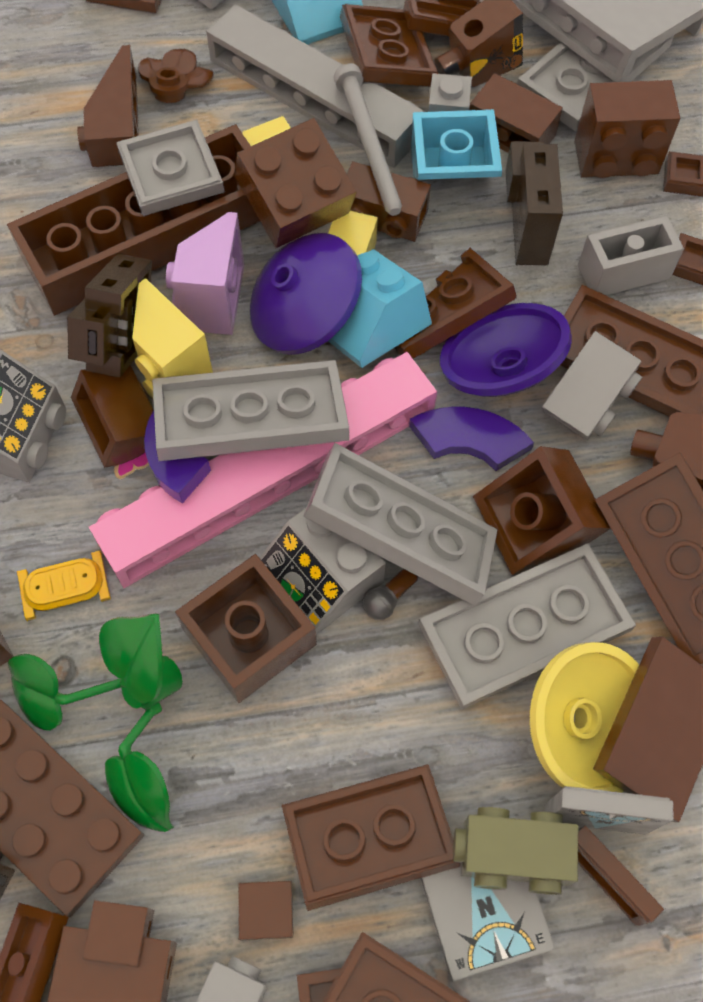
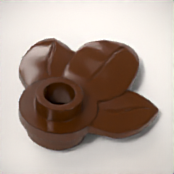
(173, 74)

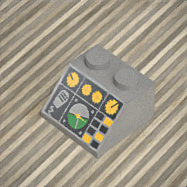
(28, 418)
(321, 569)

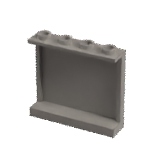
(614, 31)

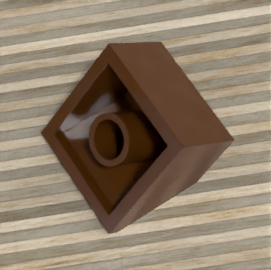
(541, 509)

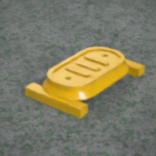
(63, 584)

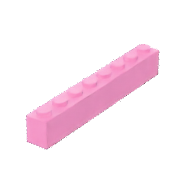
(244, 483)

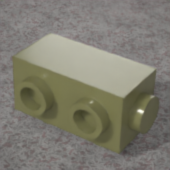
(518, 850)

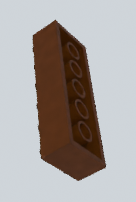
(84, 232)

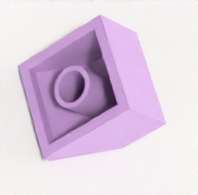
(209, 275)

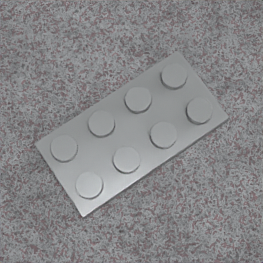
(566, 78)
(248, 410)
(403, 524)
(524, 625)

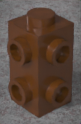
(412, 194)

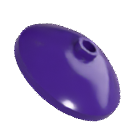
(305, 293)
(507, 350)

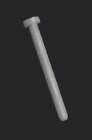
(348, 80)

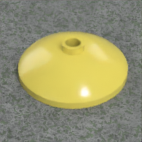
(592, 684)

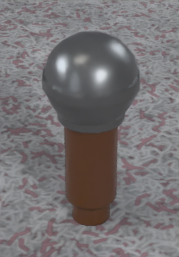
(381, 601)

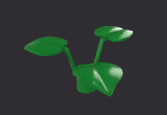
(134, 655)

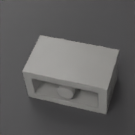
(630, 256)
(592, 386)

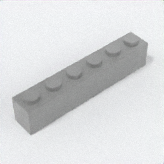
(305, 80)

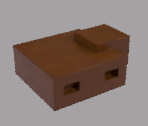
(113, 958)

